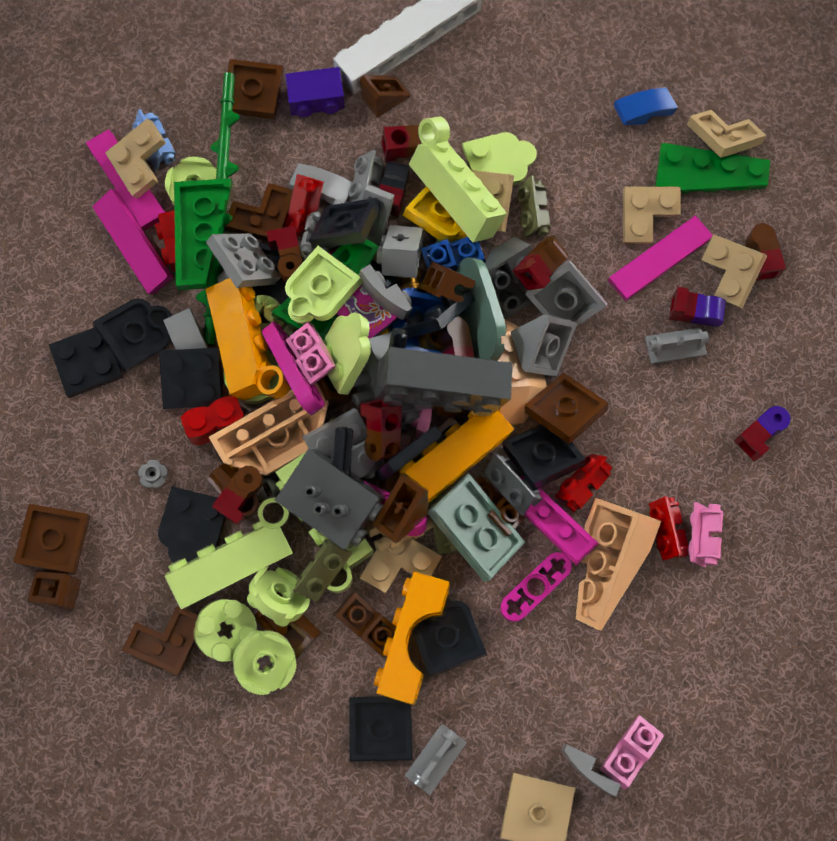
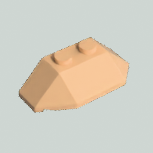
(524, 384)
(268, 435)

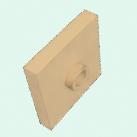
(536, 810)

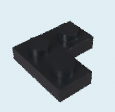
(437, 316)

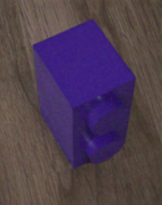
(315, 91)

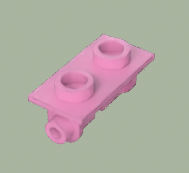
(703, 548)

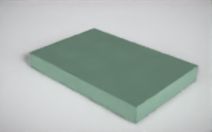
(465, 522)

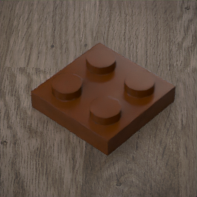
(256, 88)
(566, 408)
(52, 539)

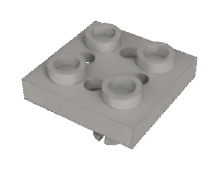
(242, 260)

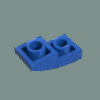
(642, 105)
(452, 253)

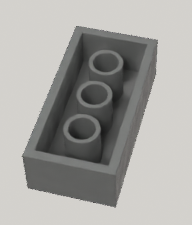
(443, 381)

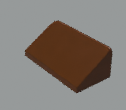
(298, 633)

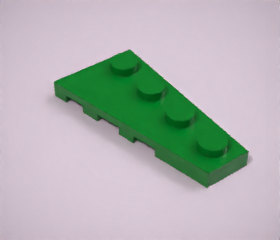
(705, 171)
(198, 215)
(352, 256)

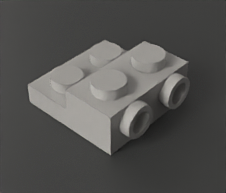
(324, 438)

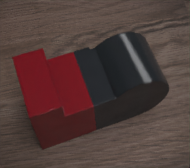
(395, 182)

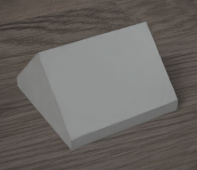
(568, 295)
(543, 343)

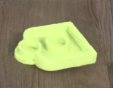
(500, 154)
(320, 287)
(349, 350)

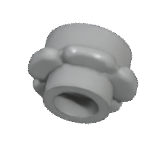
(155, 481)

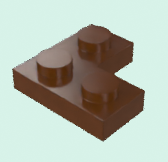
(257, 220)
(168, 649)

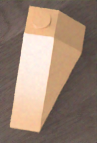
(622, 547)

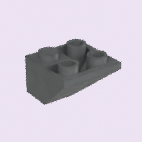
(507, 286)

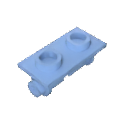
(166, 152)

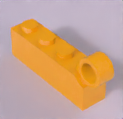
(242, 342)
(458, 452)

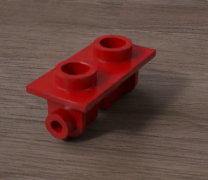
(304, 201)
(575, 489)
(669, 540)

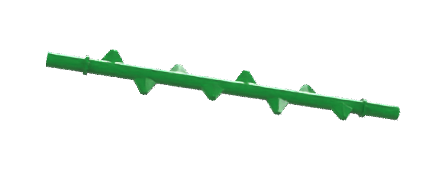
(224, 170)

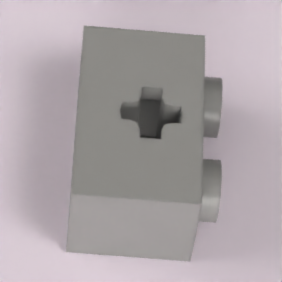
(401, 251)

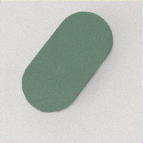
(484, 314)

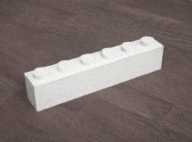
(401, 38)

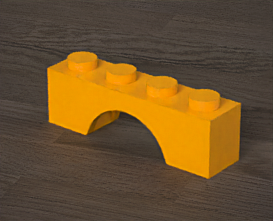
(423, 599)

